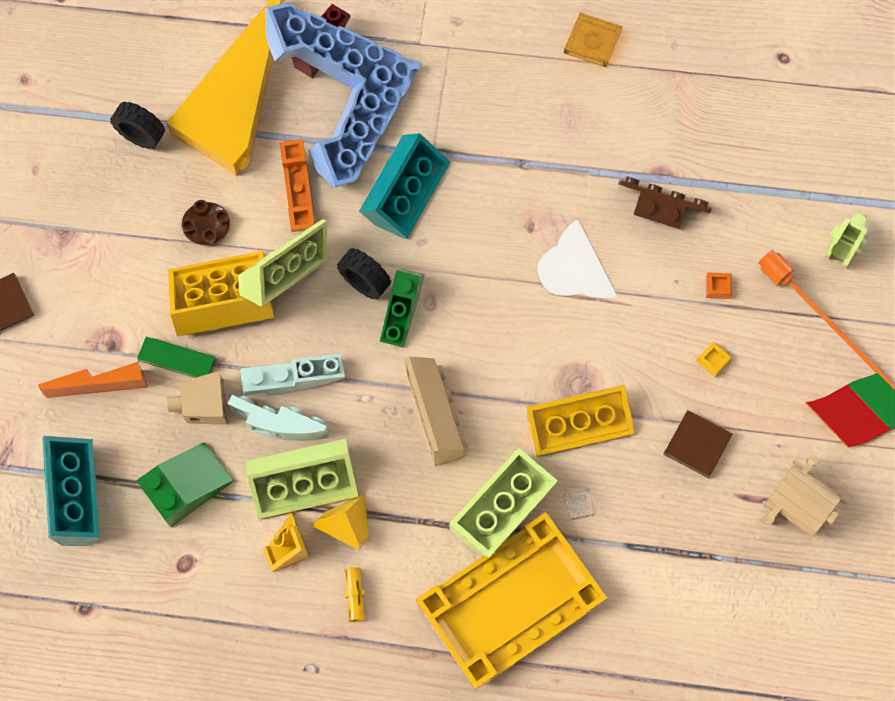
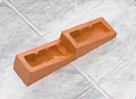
(83, 382)

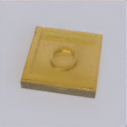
(593, 39)

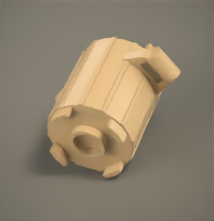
(803, 499)

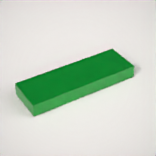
(175, 358)

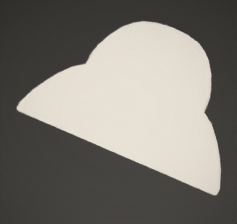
(574, 267)

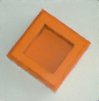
(719, 285)

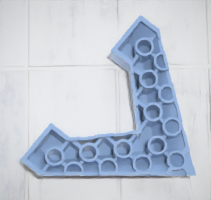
(373, 72)

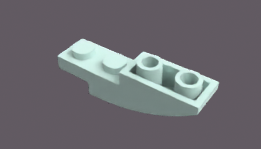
(293, 376)
(286, 425)

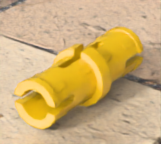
(354, 594)

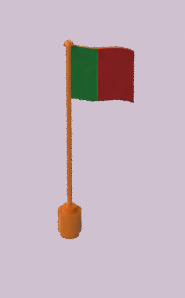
(859, 408)

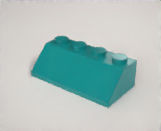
(405, 185)
(70, 490)

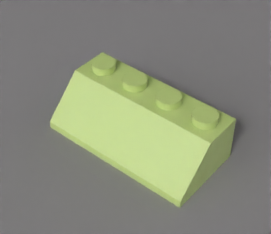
(285, 265)
(301, 478)
(502, 504)

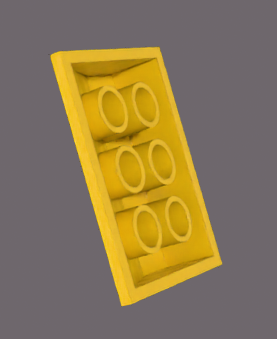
(209, 298)

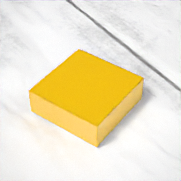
(714, 359)

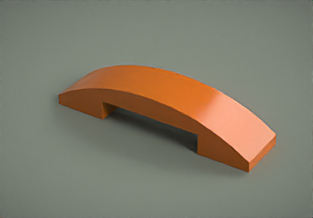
(297, 184)

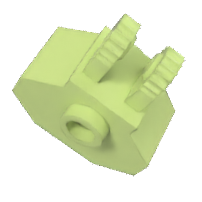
(848, 239)

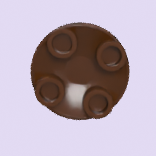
(205, 223)

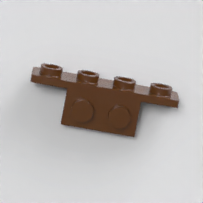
(661, 206)

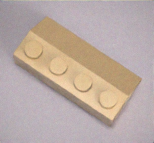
(434, 409)

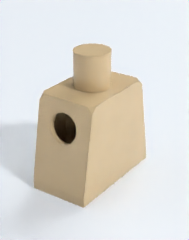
(201, 400)

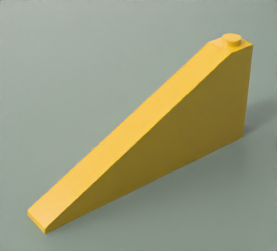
(227, 104)

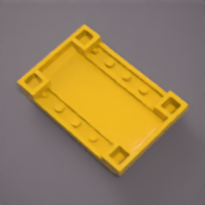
(512, 601)

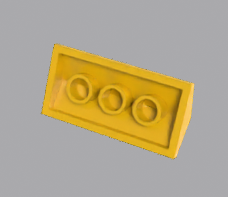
(580, 420)

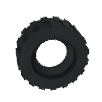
(137, 125)
(364, 273)

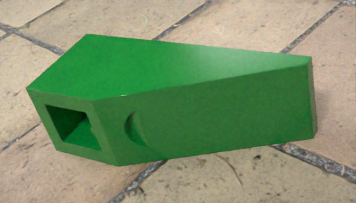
(401, 306)

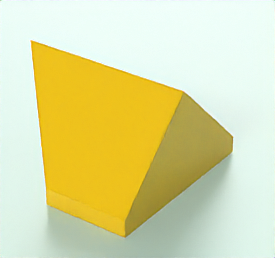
(346, 522)
(286, 546)

